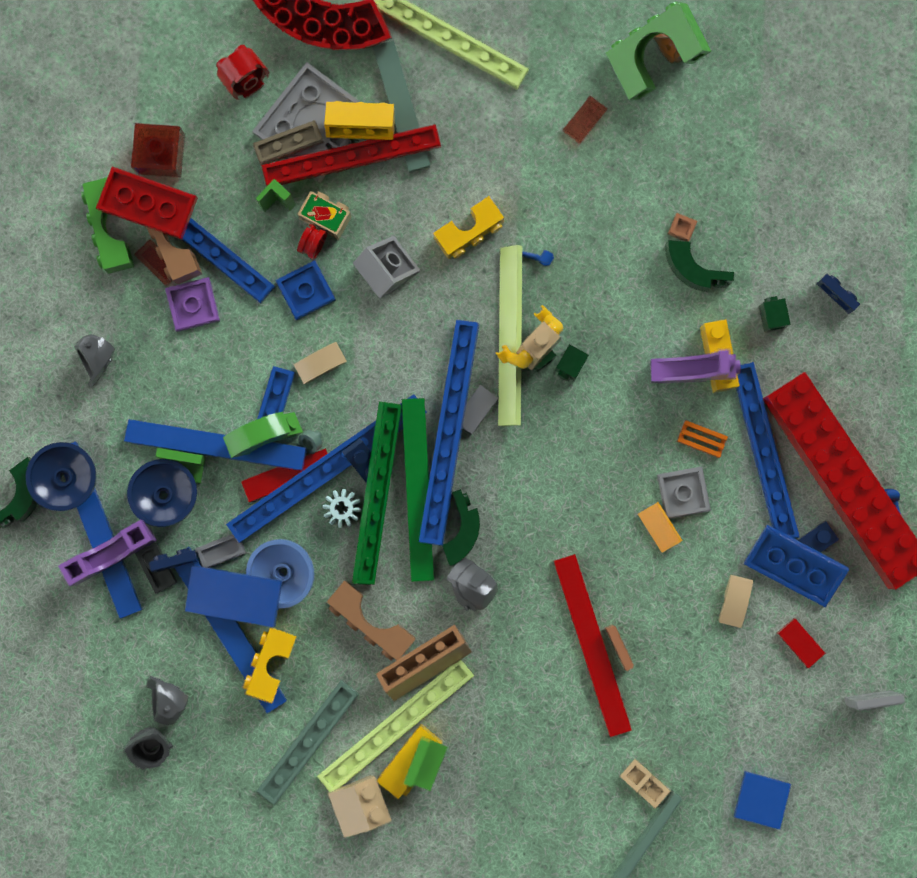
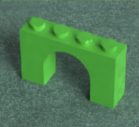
(628, 54)

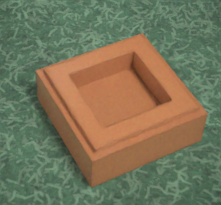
(682, 227)

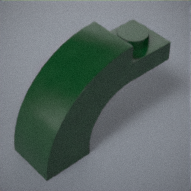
(689, 272)
(22, 503)
(468, 533)

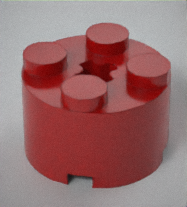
(242, 72)

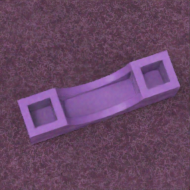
(107, 554)

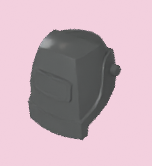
(95, 355)
(472, 585)
(167, 701)
(140, 746)

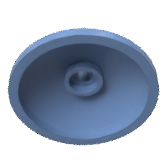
(279, 554)

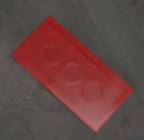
(146, 203)

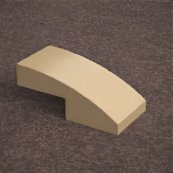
(320, 362)
(736, 601)
(645, 783)

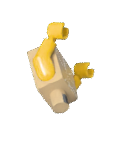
(537, 345)

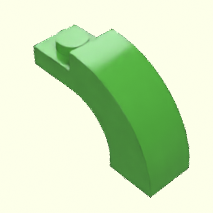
(262, 432)

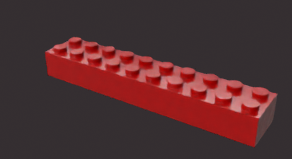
(845, 479)

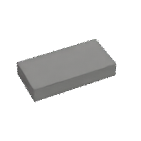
(477, 408)
(220, 551)

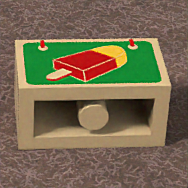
(325, 214)

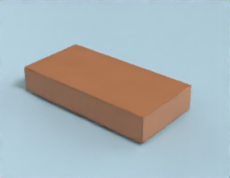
(619, 647)

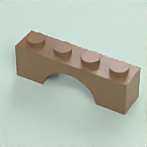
(180, 262)
(392, 640)

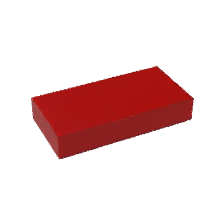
(801, 643)

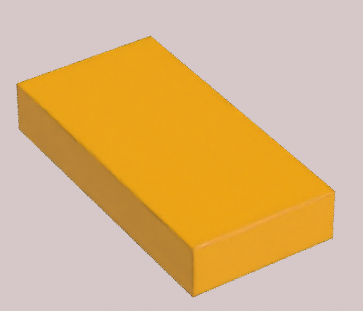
(660, 527)

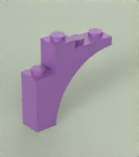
(695, 368)

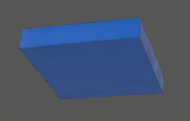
(305, 290)
(762, 800)

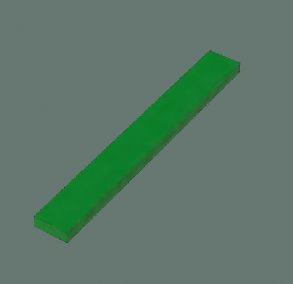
(416, 486)
(376, 493)

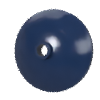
(47, 469)
(153, 480)

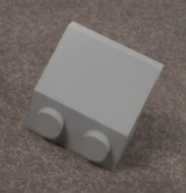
(386, 266)

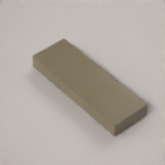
(288, 142)

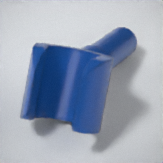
(545, 258)
(894, 495)

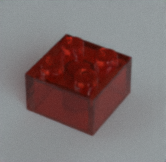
(158, 150)

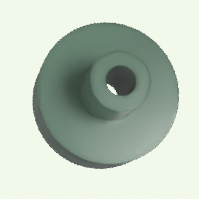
(310, 440)

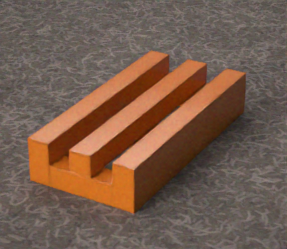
(684, 431)

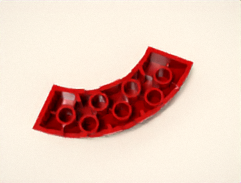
(328, 24)

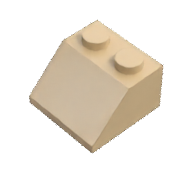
(359, 806)

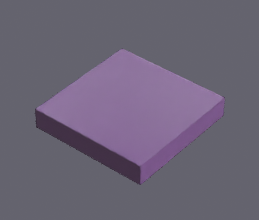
(192, 304)

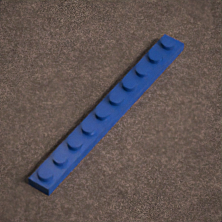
(449, 433)
(300, 486)

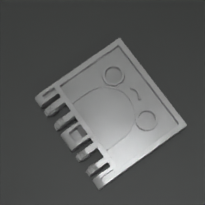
(302, 103)

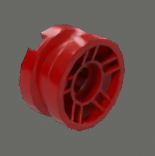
(312, 241)

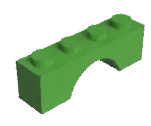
(114, 254)

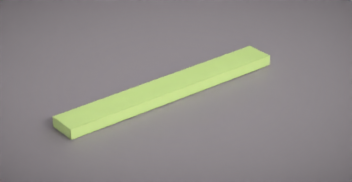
(454, 41)
(510, 334)
(395, 726)

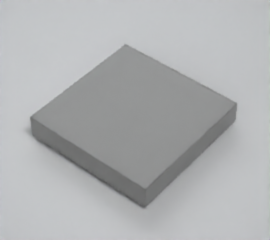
(683, 492)
(874, 700)

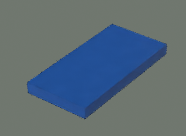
(796, 566)
(233, 596)

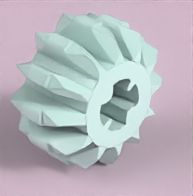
(347, 502)

